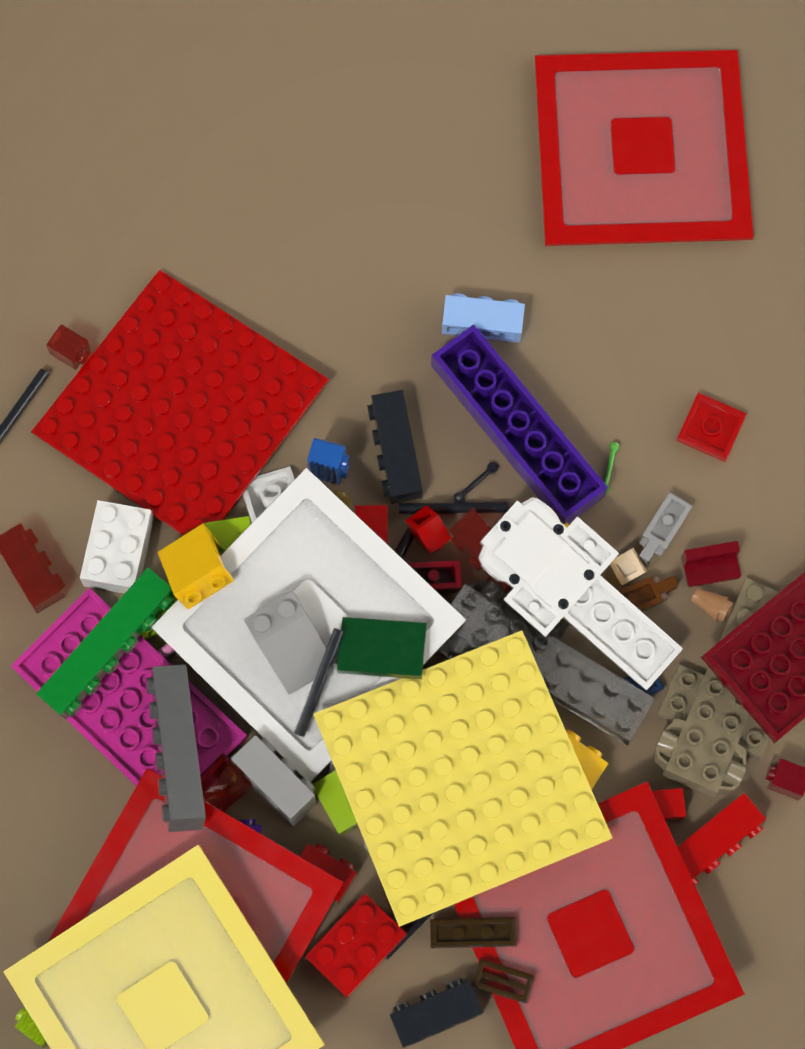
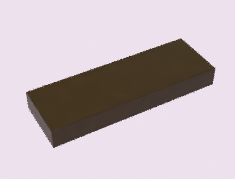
(473, 932)

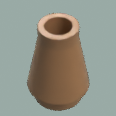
(713, 604)

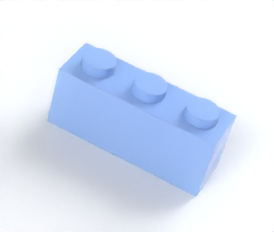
(492, 318)

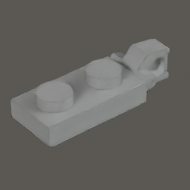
(663, 527)

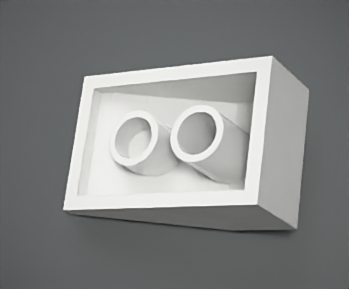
(266, 490)

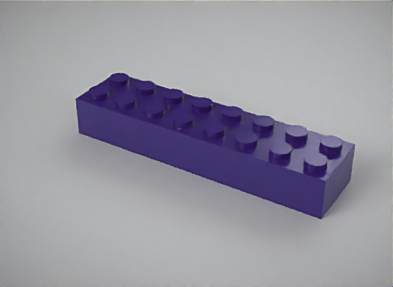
(518, 425)

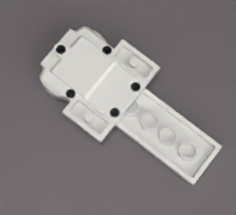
(559, 576)

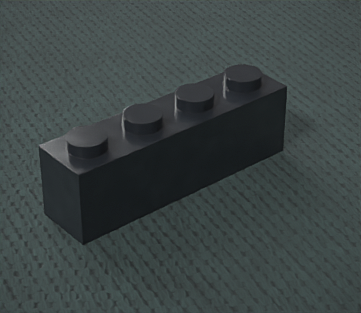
(396, 447)

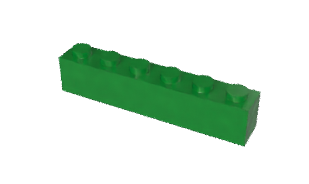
(106, 644)

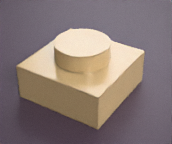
(627, 566)

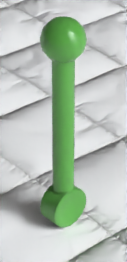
(614, 447)

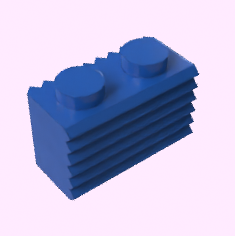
(328, 461)

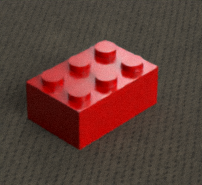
(356, 945)

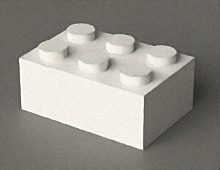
(116, 546)

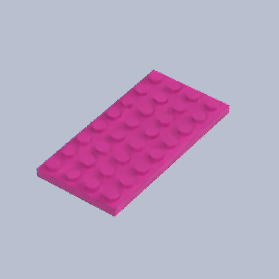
(118, 712)

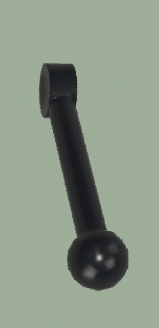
(491, 469)

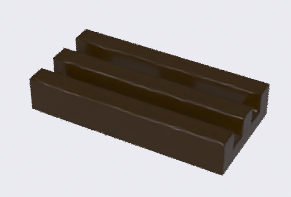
(480, 973)

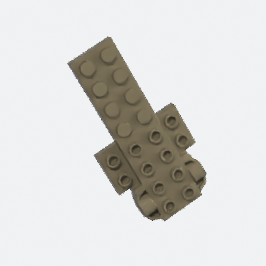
(708, 726)

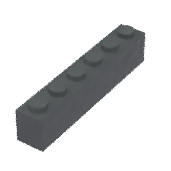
(177, 748)

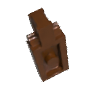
(649, 592)

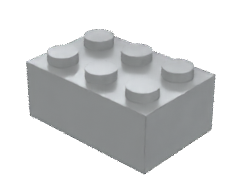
(275, 780)

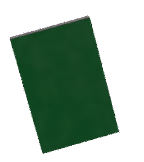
(382, 648)

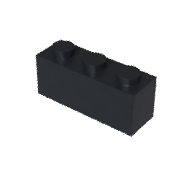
(435, 1012)

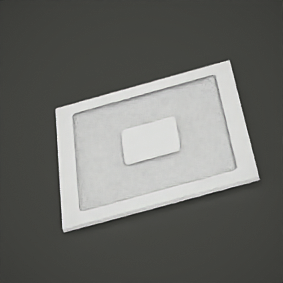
(337, 571)

